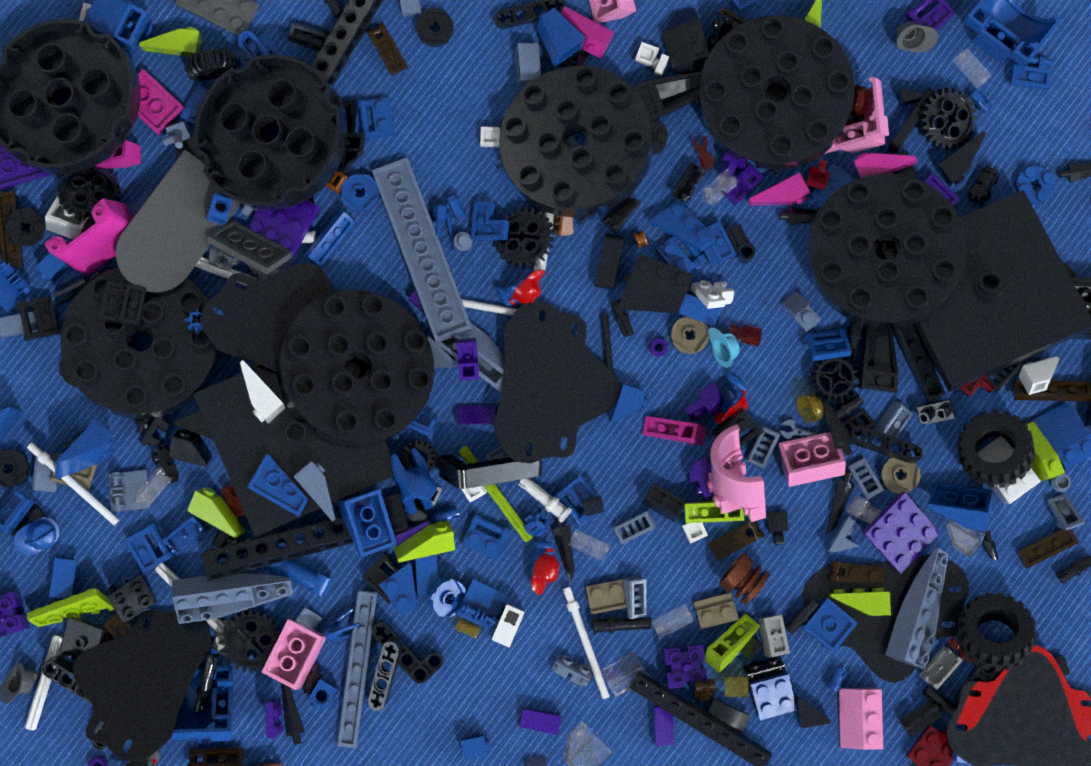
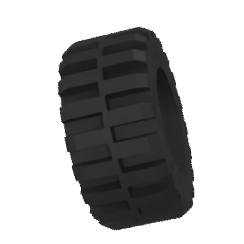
(996, 425)
(997, 609)

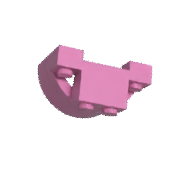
(870, 131)
(727, 480)

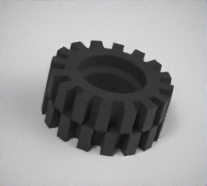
(418, 445)

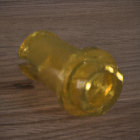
(467, 628)

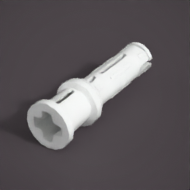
(551, 503)

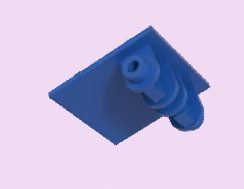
(11, 286)
(481, 604)

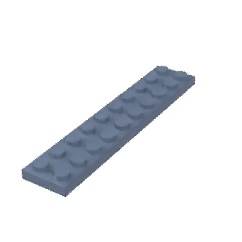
(422, 250)

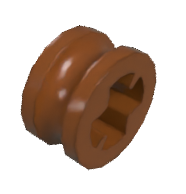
(640, 239)

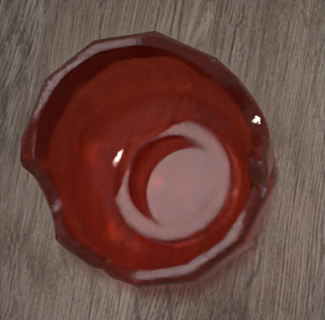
(862, 100)

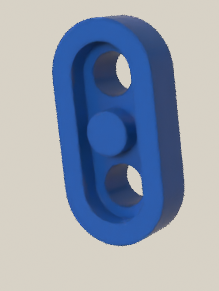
(255, 47)

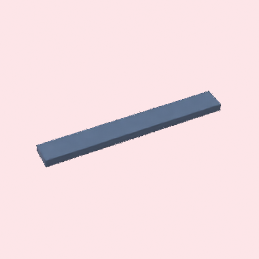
(357, 669)

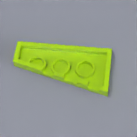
(74, 606)

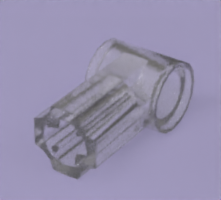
(862, 510)

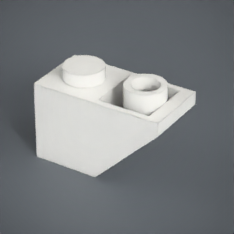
(1037, 375)
(508, 625)

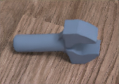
(796, 431)

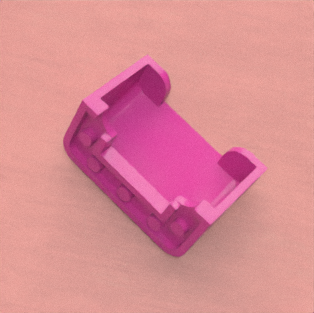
(97, 243)

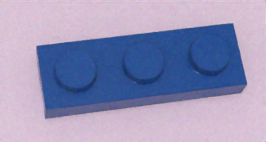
(330, 238)

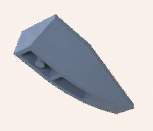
(489, 356)
(203, 600)
(919, 614)

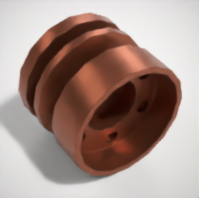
(744, 578)

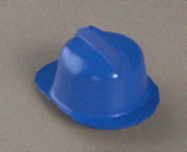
(36, 536)

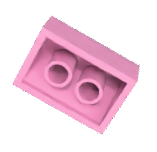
(611, 9)
(811, 459)
(294, 654)
(861, 718)

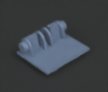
(124, 489)

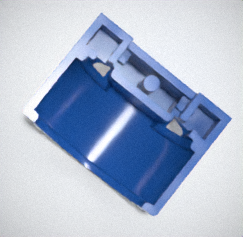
(1009, 30)
(218, 718)

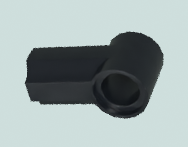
(740, 242)

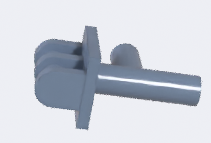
(177, 133)

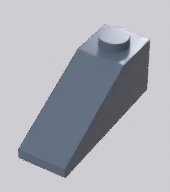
(315, 485)

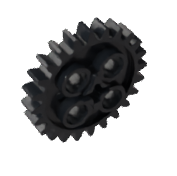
(947, 118)
(74, 189)
(522, 254)
(238, 654)

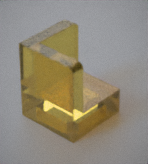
(735, 686)

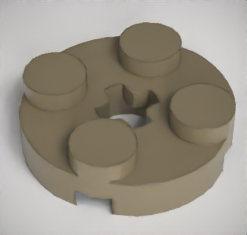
(689, 346)
(891, 481)

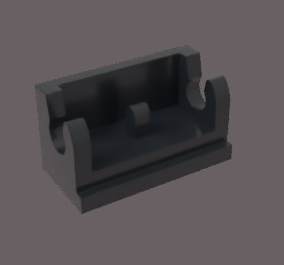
(621, 213)
(664, 502)

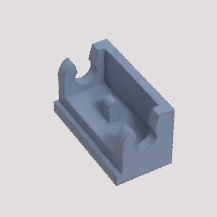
(527, 62)

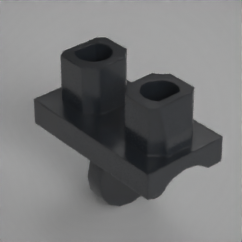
(936, 411)
(148, 436)

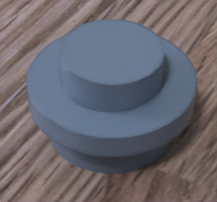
(462, 241)
(1061, 483)

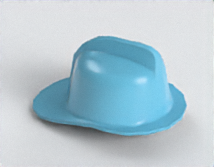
(724, 346)

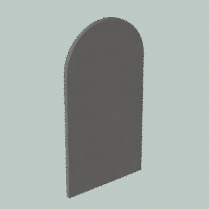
(170, 228)

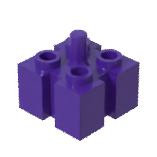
(10, 616)
(684, 665)

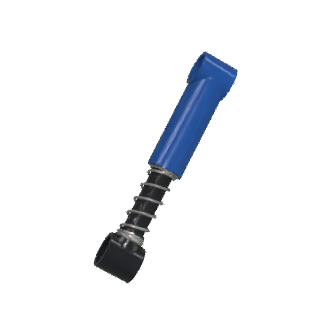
(299, 574)

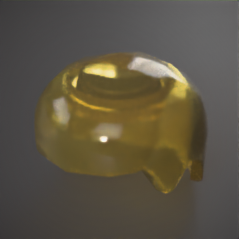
(810, 408)

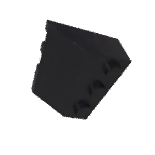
(655, 287)

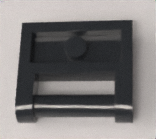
(44, 318)
(744, 422)
(375, 575)

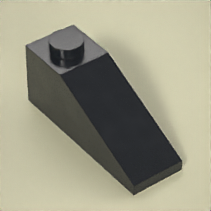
(958, 163)

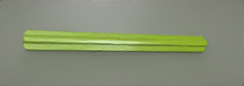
(499, 499)

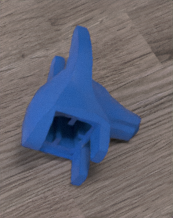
(414, 482)

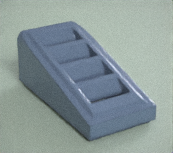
(776, 434)
(868, 496)
(645, 529)
(629, 589)

